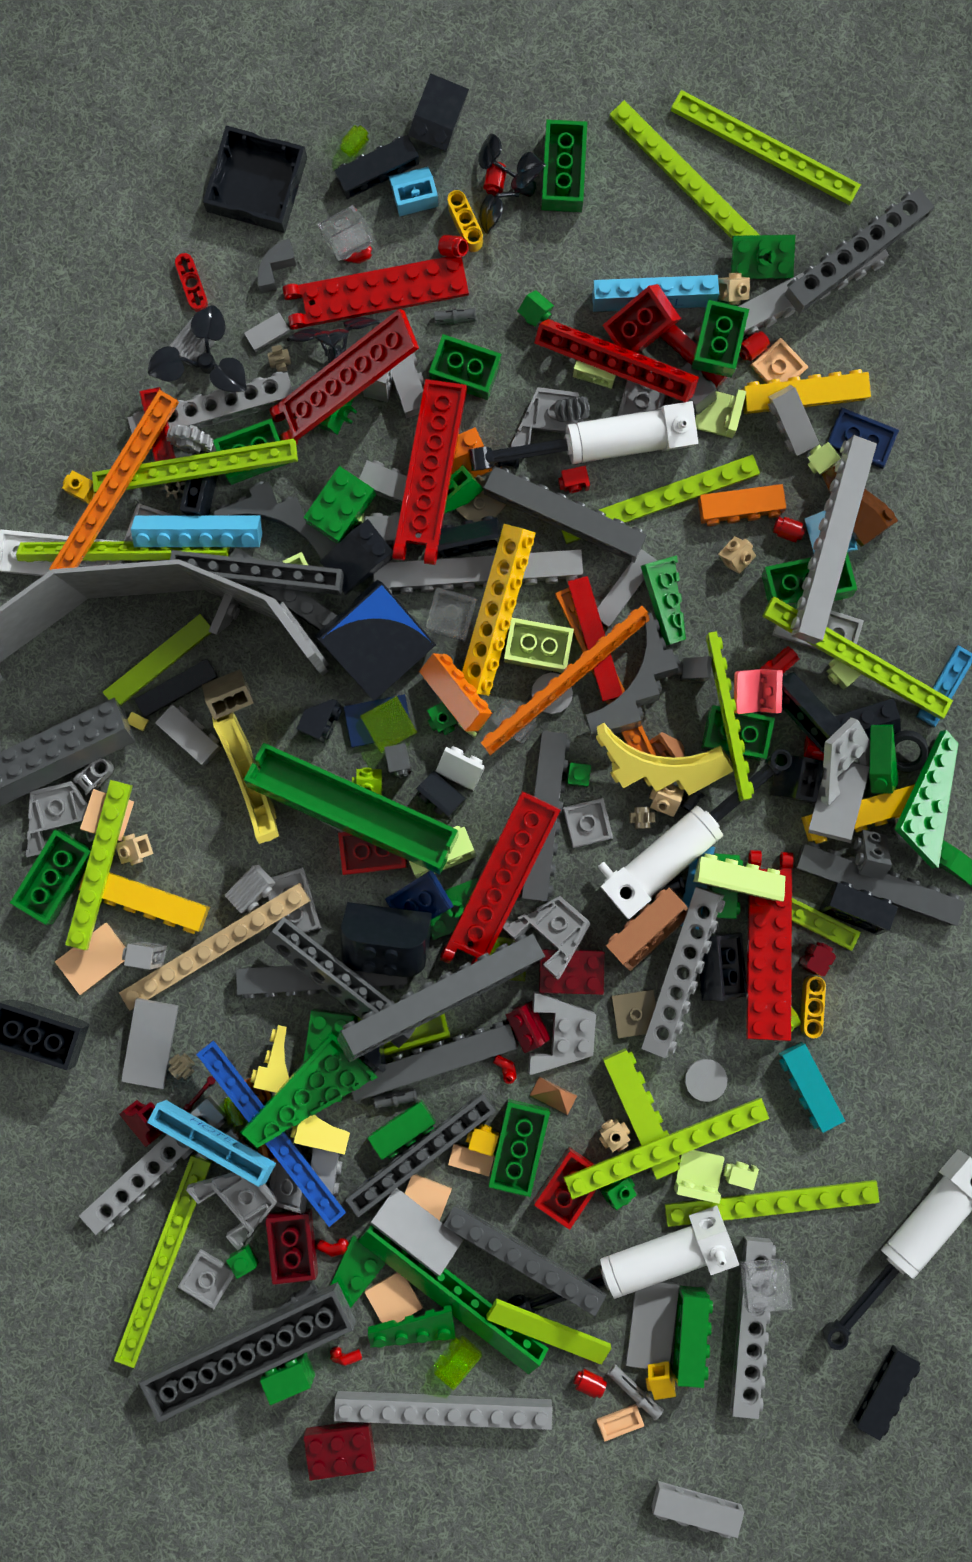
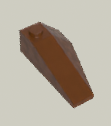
(872, 517)

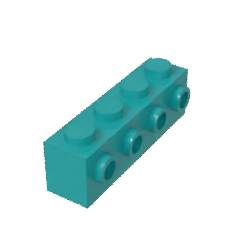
(811, 1087)

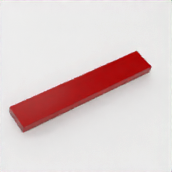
(592, 631)

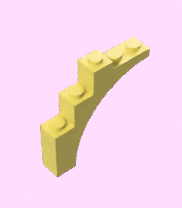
(241, 758)
(689, 772)
(312, 1130)

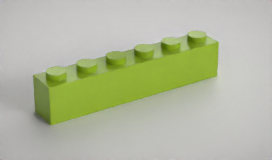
(638, 1105)

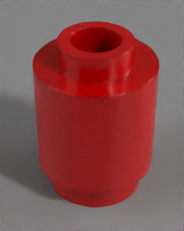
(494, 180)
(453, 246)
(754, 346)
(788, 529)
(589, 1383)

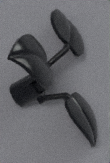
(522, 183)
(206, 324)
(332, 337)

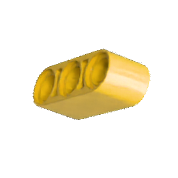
(463, 212)
(818, 1015)

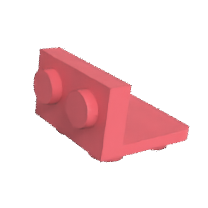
(758, 691)

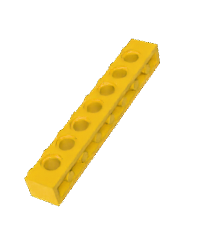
(497, 607)

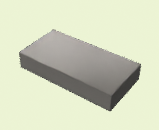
(267, 332)

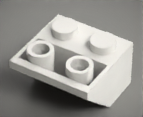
(460, 768)

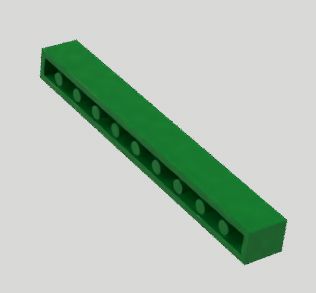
(466, 1303)

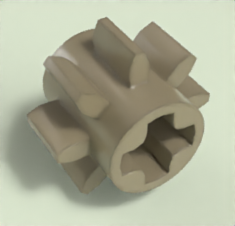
(279, 358)
(166, 487)
(642, 817)
(181, 1066)

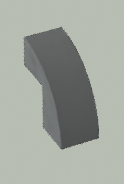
(276, 258)

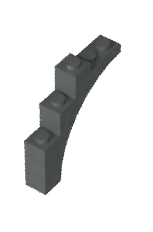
(286, 513)
(657, 664)

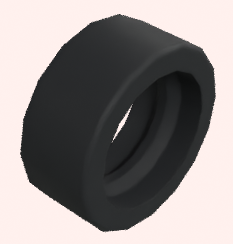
(921, 741)

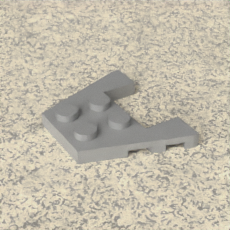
(541, 415)
(840, 751)
(53, 808)
(558, 925)
(571, 1034)
(242, 1197)

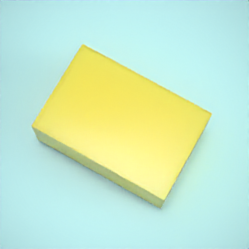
(137, 721)

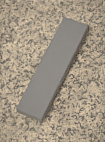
(623, 589)

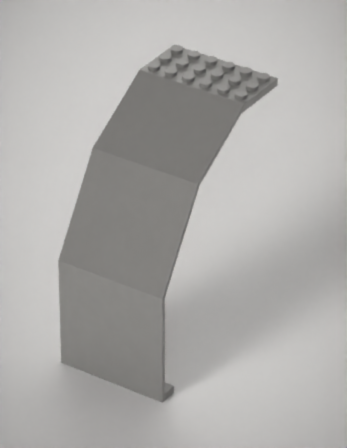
(67, 588)

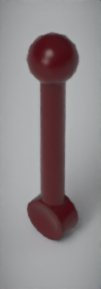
(210, 1080)

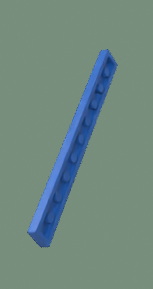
(280, 1146)

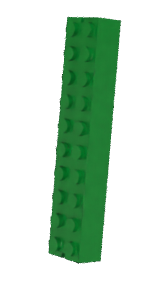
(351, 808)

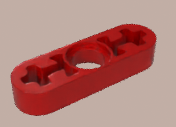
(190, 297)

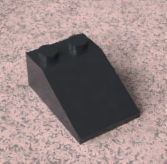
(438, 112)
(359, 555)

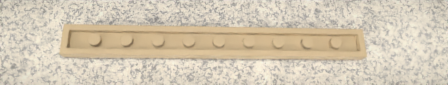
(216, 945)

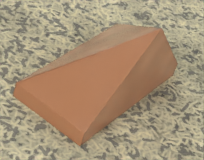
(667, 746)
(553, 1095)

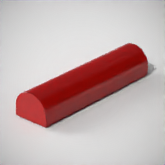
(686, 348)

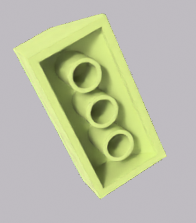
(740, 879)

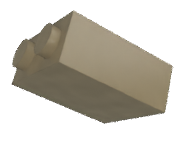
(227, 694)

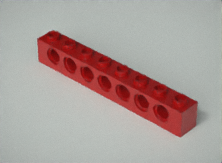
(616, 360)

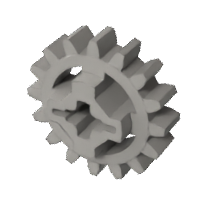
(189, 439)

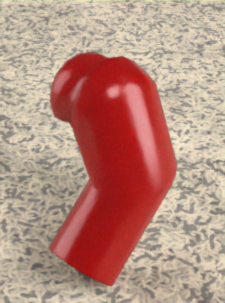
(361, 256)
(508, 1068)
(333, 1249)
(345, 1359)

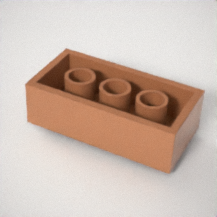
(648, 929)

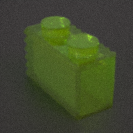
(457, 1362)

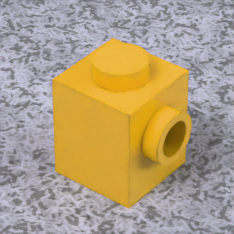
(79, 486)
(482, 1139)
(661, 1380)

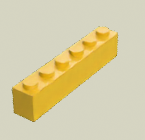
(812, 391)
(872, 810)
(154, 903)

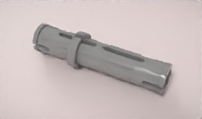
(635, 1392)

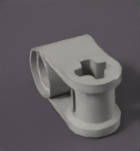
(91, 778)

